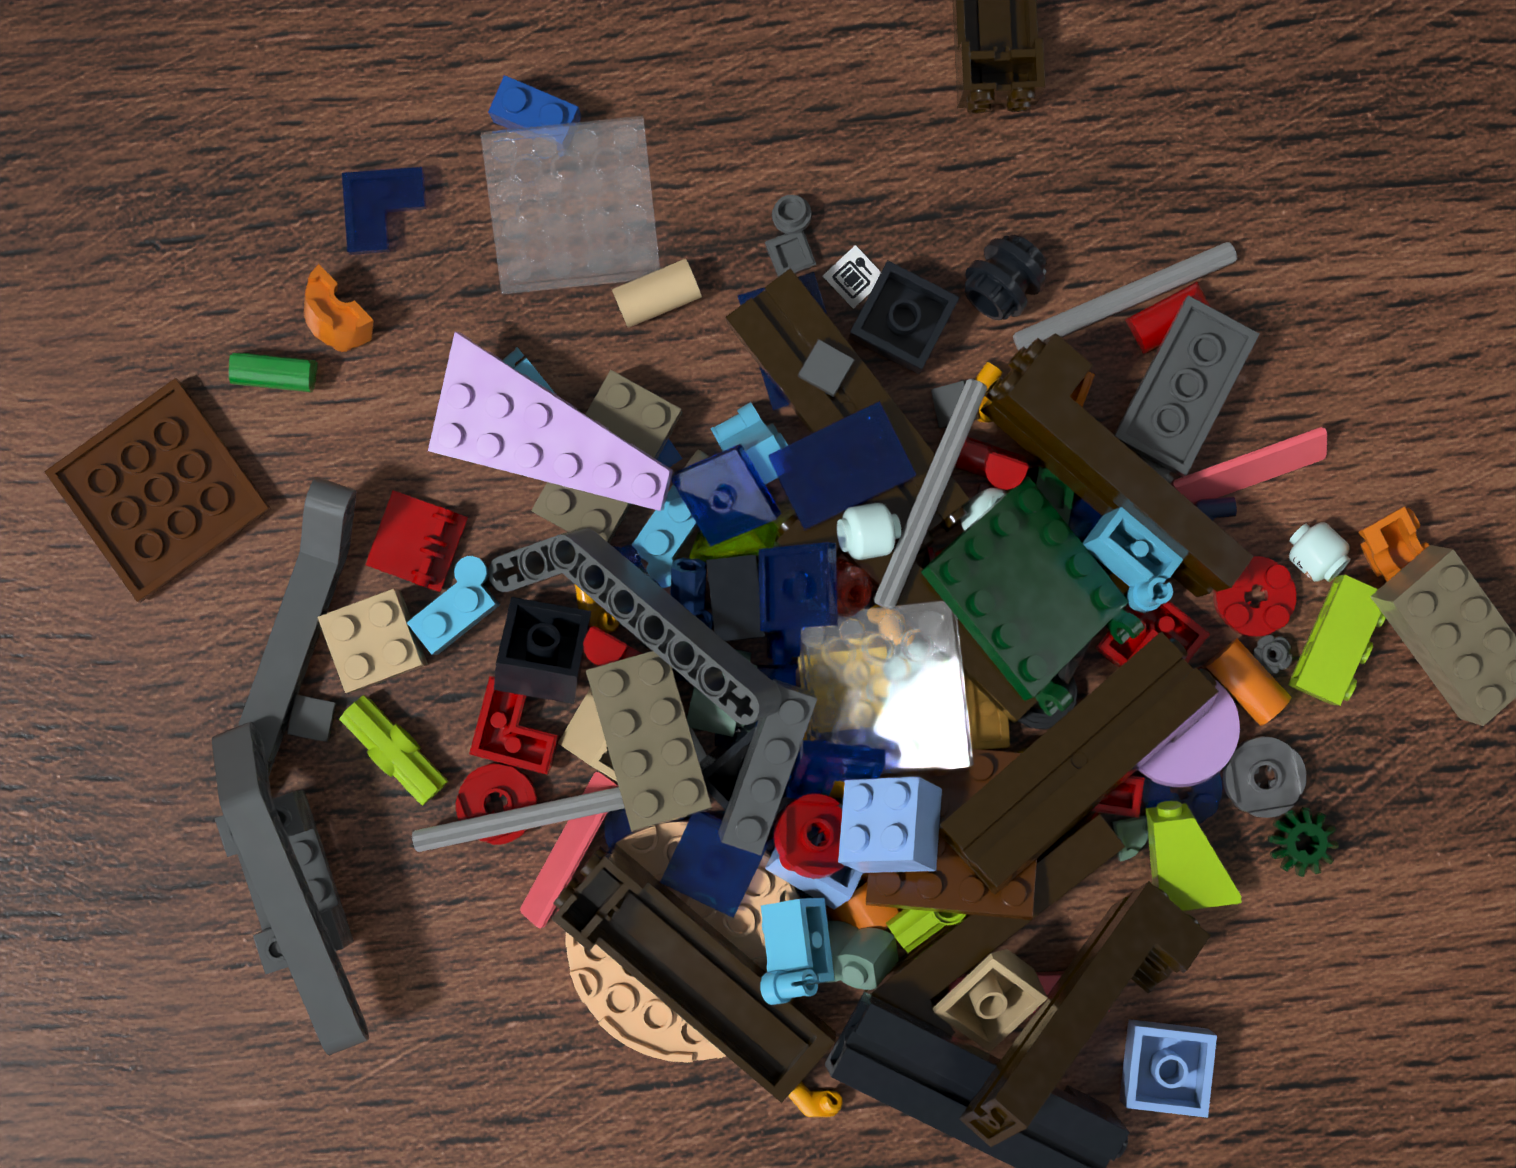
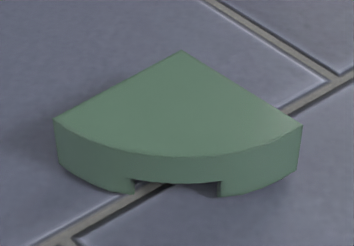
(1132, 833)

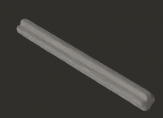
(1129, 295)
(930, 494)
(517, 819)

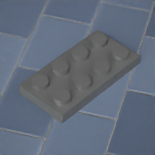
(1185, 386)

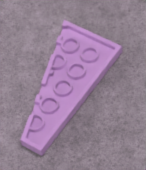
(521, 427)

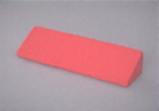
(1254, 467)
(564, 858)

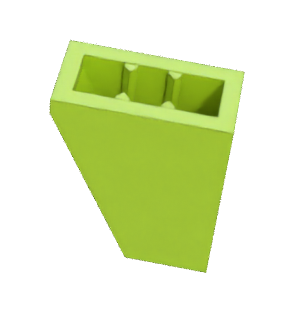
(1185, 860)

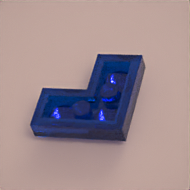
(370, 197)
(824, 762)

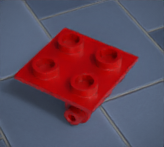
(416, 541)

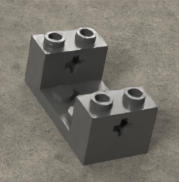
(306, 843)

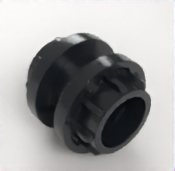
(1011, 270)

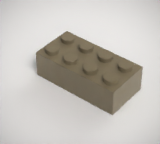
(635, 417)
(1453, 633)
(648, 740)

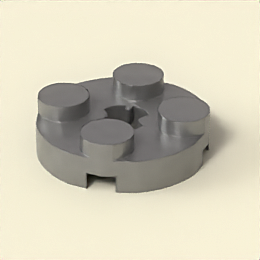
(1282, 791)

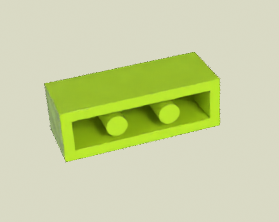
(1338, 642)

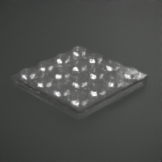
(571, 204)
(891, 685)

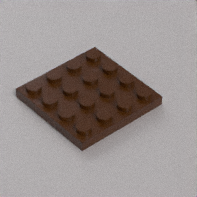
(157, 490)
(953, 884)

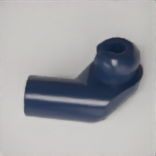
(1218, 507)

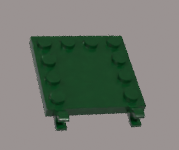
(1029, 592)

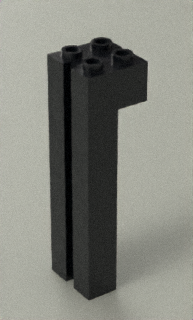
(938, 1077)

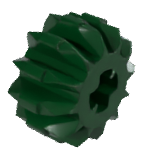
(1317, 847)

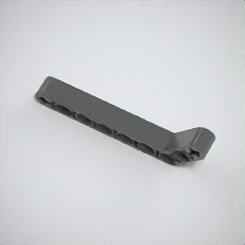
(309, 593)
(648, 614)
(283, 889)

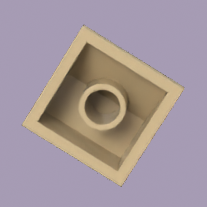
(993, 999)

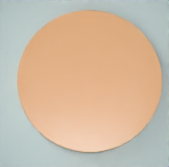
(624, 1003)

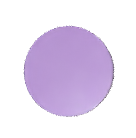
(1201, 749)

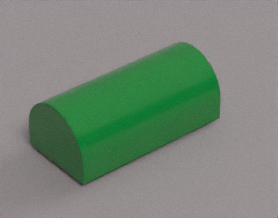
(272, 372)

